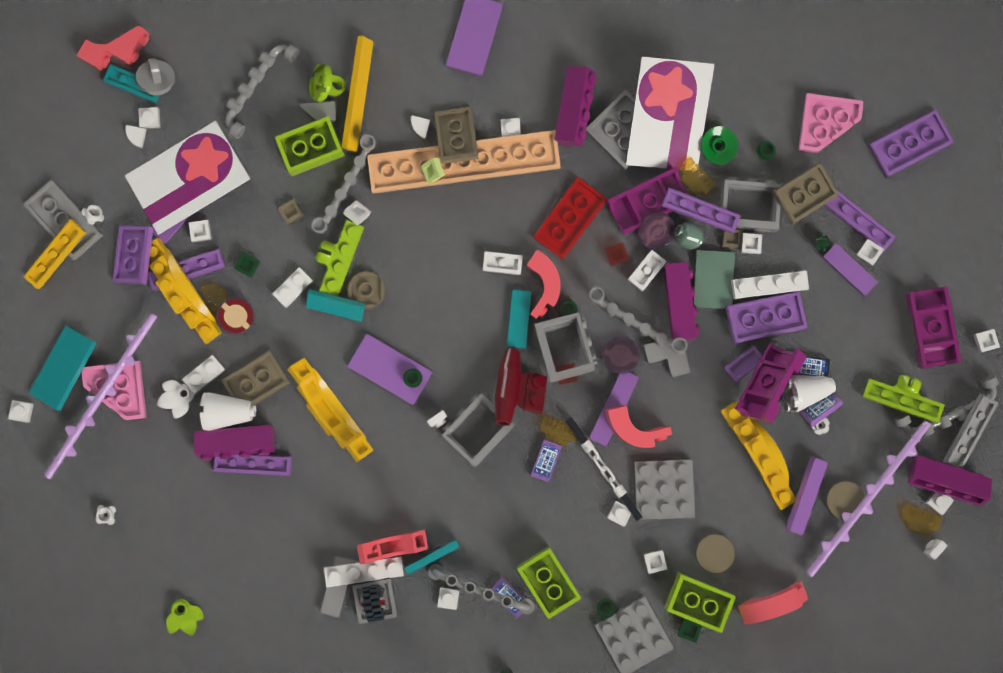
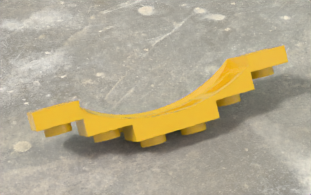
(181, 292)
(329, 410)
(763, 453)

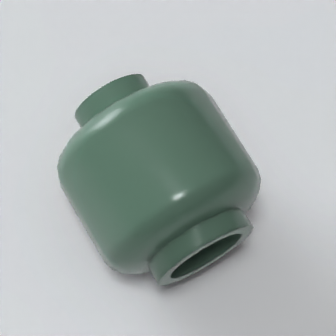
(689, 235)

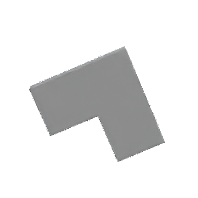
(677, 363)

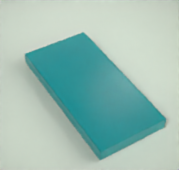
(62, 368)

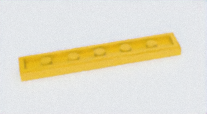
(357, 94)

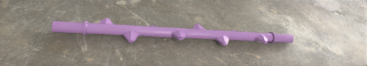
(94, 401)
(872, 490)

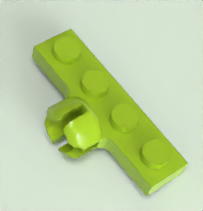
(338, 257)
(904, 398)

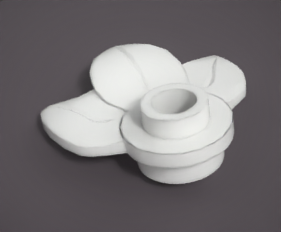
(173, 399)

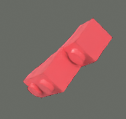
(123, 48)

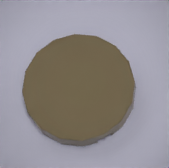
(367, 289)
(843, 497)
(715, 553)

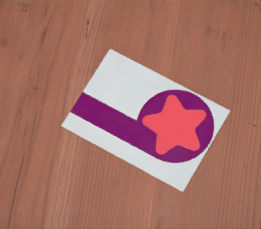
(669, 112)
(187, 177)

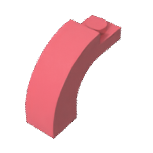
(547, 272)
(620, 424)
(392, 546)
(773, 605)

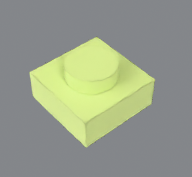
(432, 170)

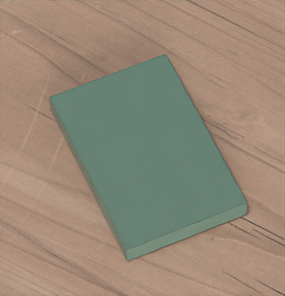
(713, 279)

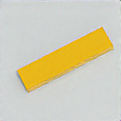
(55, 254)

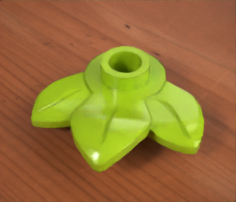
(184, 620)

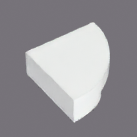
(420, 126)
(136, 135)

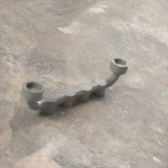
(256, 76)
(320, 224)
(678, 345)
(945, 421)
(437, 572)

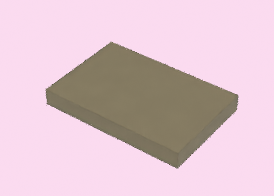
(456, 135)
(805, 193)
(256, 379)

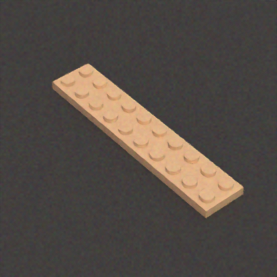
(496, 159)

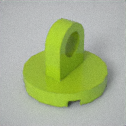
(321, 83)

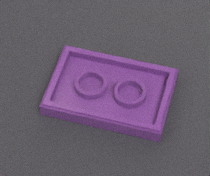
(132, 254)

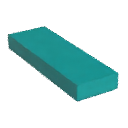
(126, 81)
(335, 305)
(519, 319)
(436, 554)

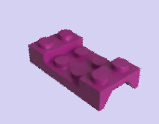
(643, 200)
(933, 327)
(768, 383)

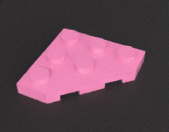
(826, 120)
(129, 400)

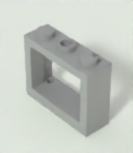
(753, 185)
(561, 322)
(461, 416)

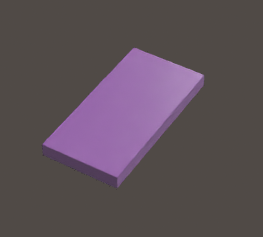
(474, 36)
(910, 143)
(766, 317)
(387, 368)

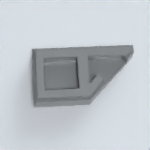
(321, 110)

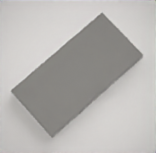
(54, 209)

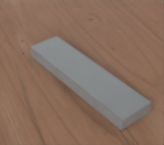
(970, 431)

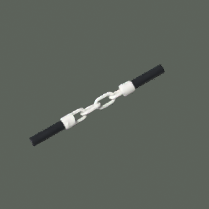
(619, 489)

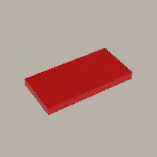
(570, 218)

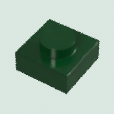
(247, 265)
(689, 630)

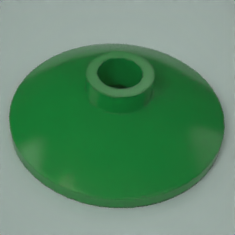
(727, 142)

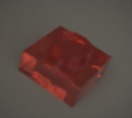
(616, 254)
(564, 367)

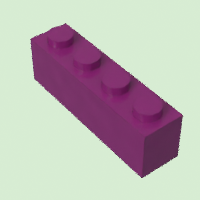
(575, 106)
(680, 301)
(234, 441)
(950, 480)

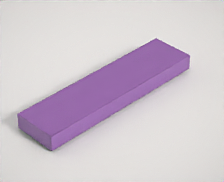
(700, 210)
(860, 221)
(195, 266)
(618, 396)
(255, 465)
(806, 495)

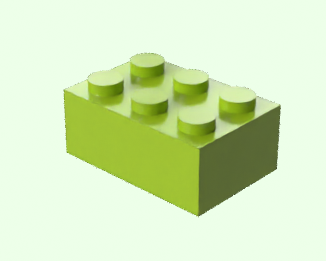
(309, 146)
(548, 582)
(699, 602)

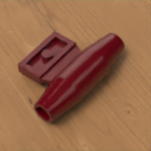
(517, 389)

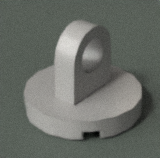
(155, 77)

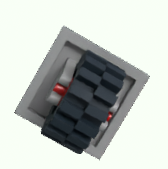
(374, 600)

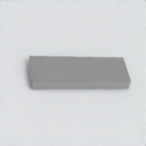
(335, 595)

